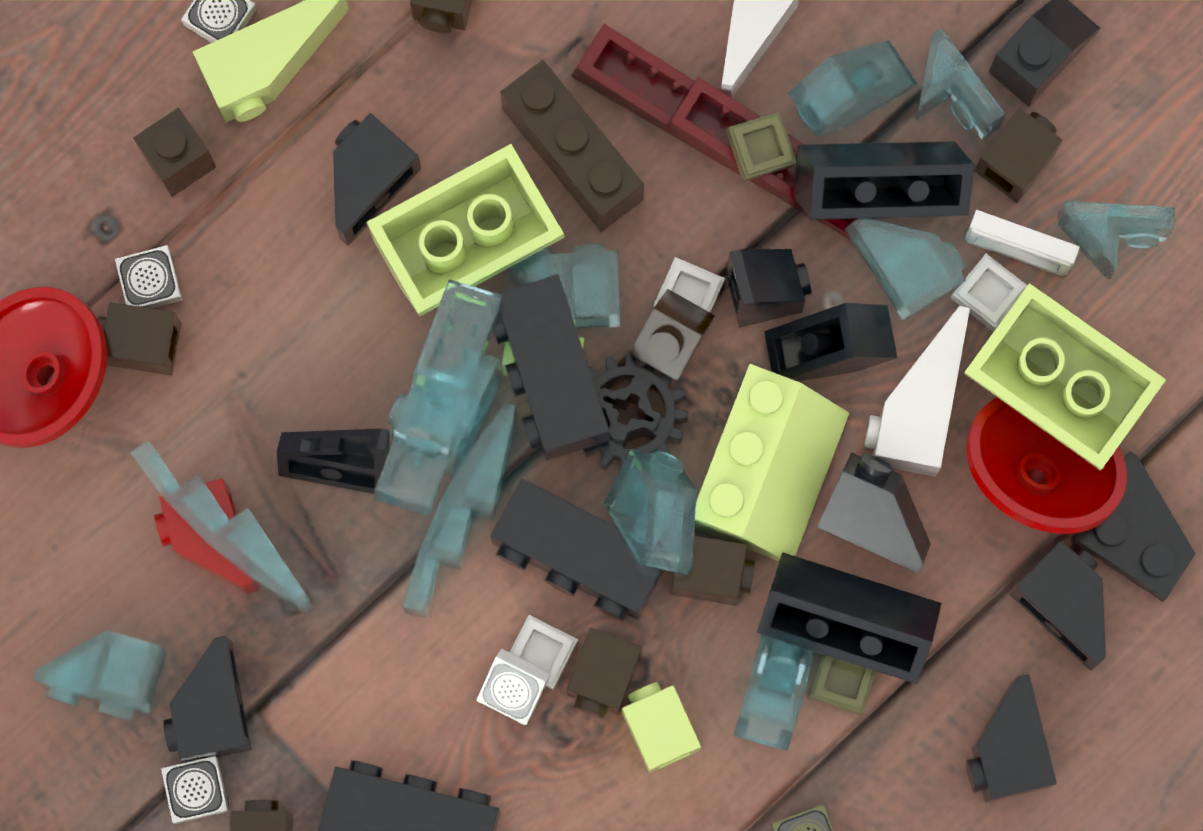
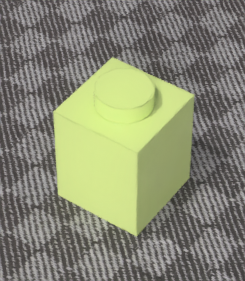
(660, 726)

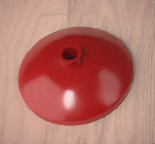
(39, 336)
(1039, 477)

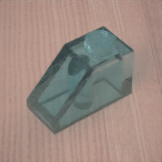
(851, 87)
(907, 263)
(655, 510)

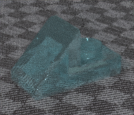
(950, 76)
(1101, 225)

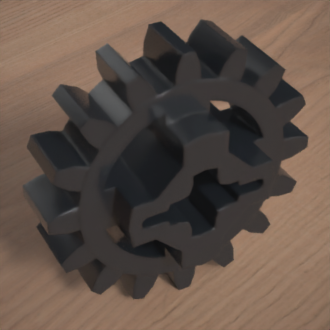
(638, 392)

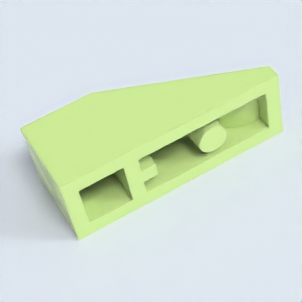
(262, 59)

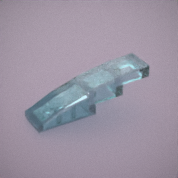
(438, 397)
(470, 494)
(236, 540)

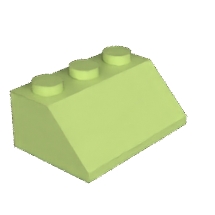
(464, 229)
(1065, 376)
(769, 464)

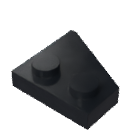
(335, 457)
(1140, 536)

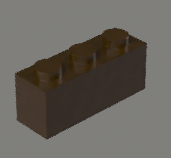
(572, 145)

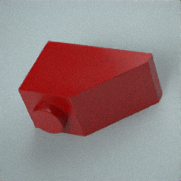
(193, 548)

